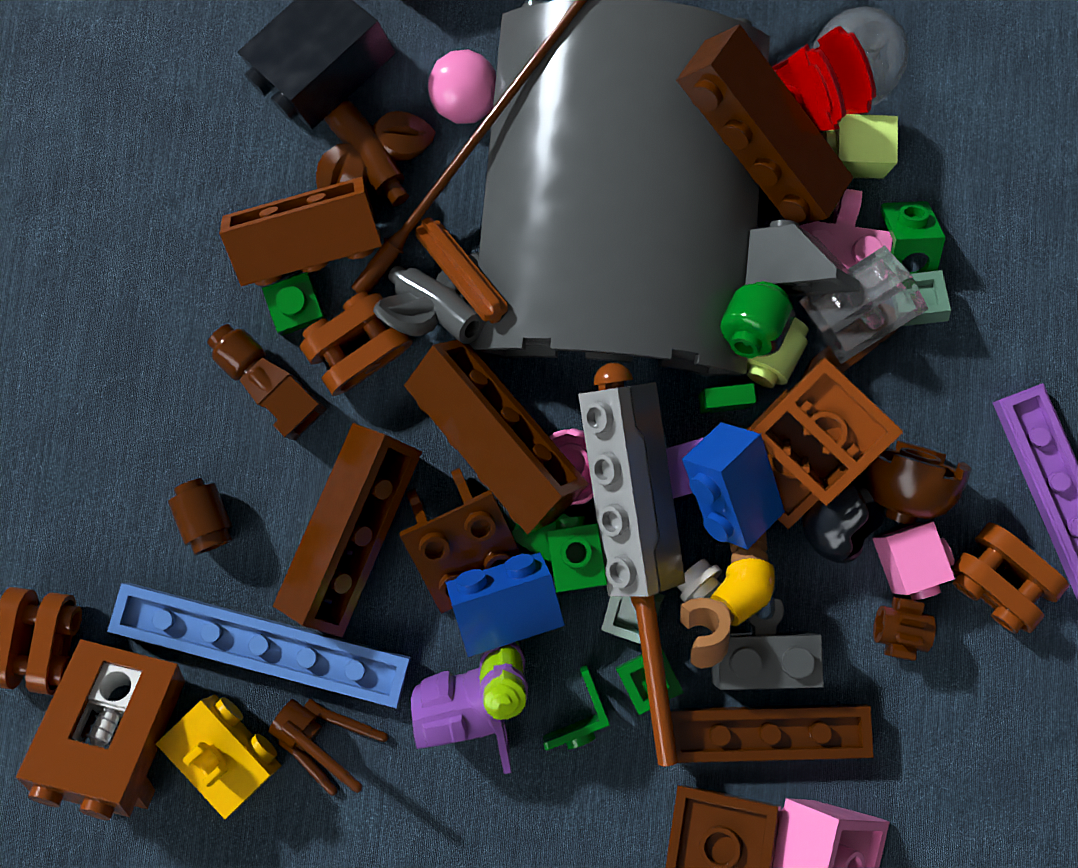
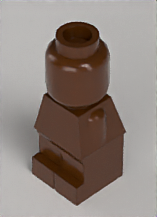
(267, 384)

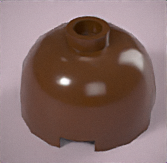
(915, 482)

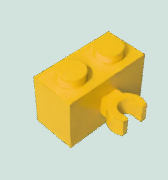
(220, 754)

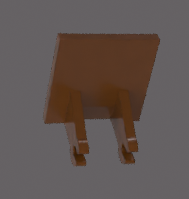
(458, 540)

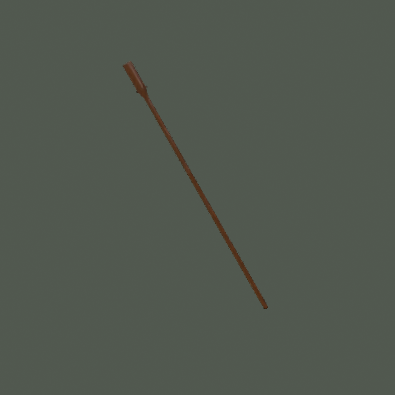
(395, 243)

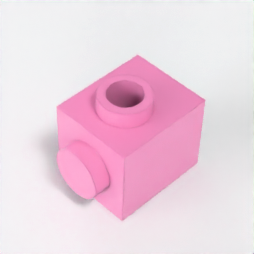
(915, 560)

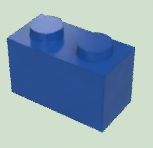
(734, 485)
(504, 603)

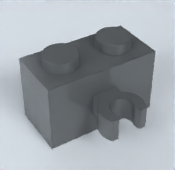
(770, 657)

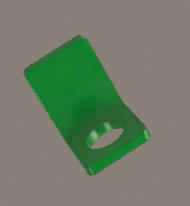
(914, 231)
(581, 731)

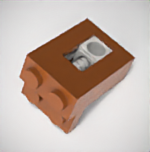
(95, 777)

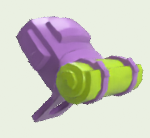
(472, 703)

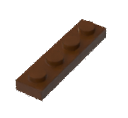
(772, 733)

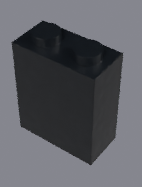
(315, 56)

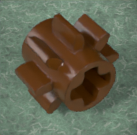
(904, 629)

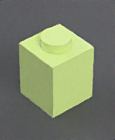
(866, 144)

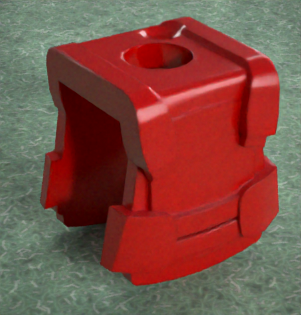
(830, 78)

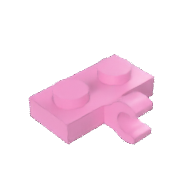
(841, 236)

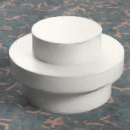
(700, 581)

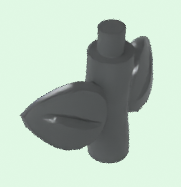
(426, 302)

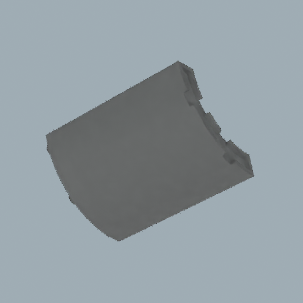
(611, 194)

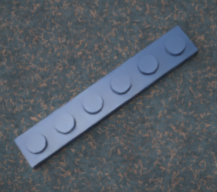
(259, 644)

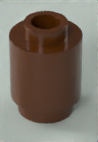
(200, 516)

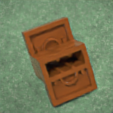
(821, 438)

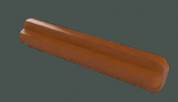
(461, 270)

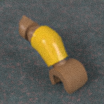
(742, 594)

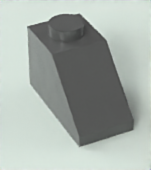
(795, 262)

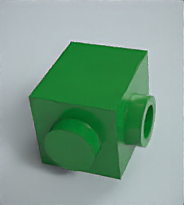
(576, 555)

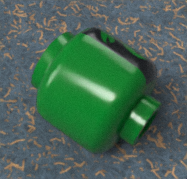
(757, 319)

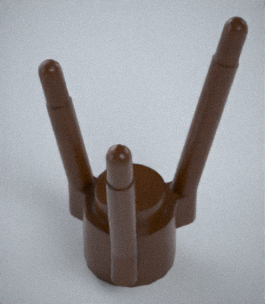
(298, 729)

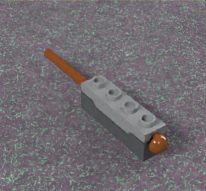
(635, 518)

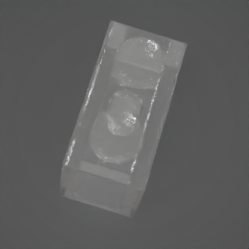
(860, 318)

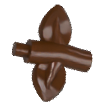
(373, 149)

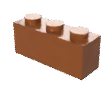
(301, 232)

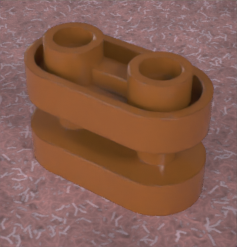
(327, 339)
(1012, 607)
(36, 638)

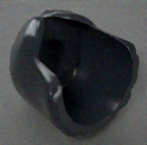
(844, 524)

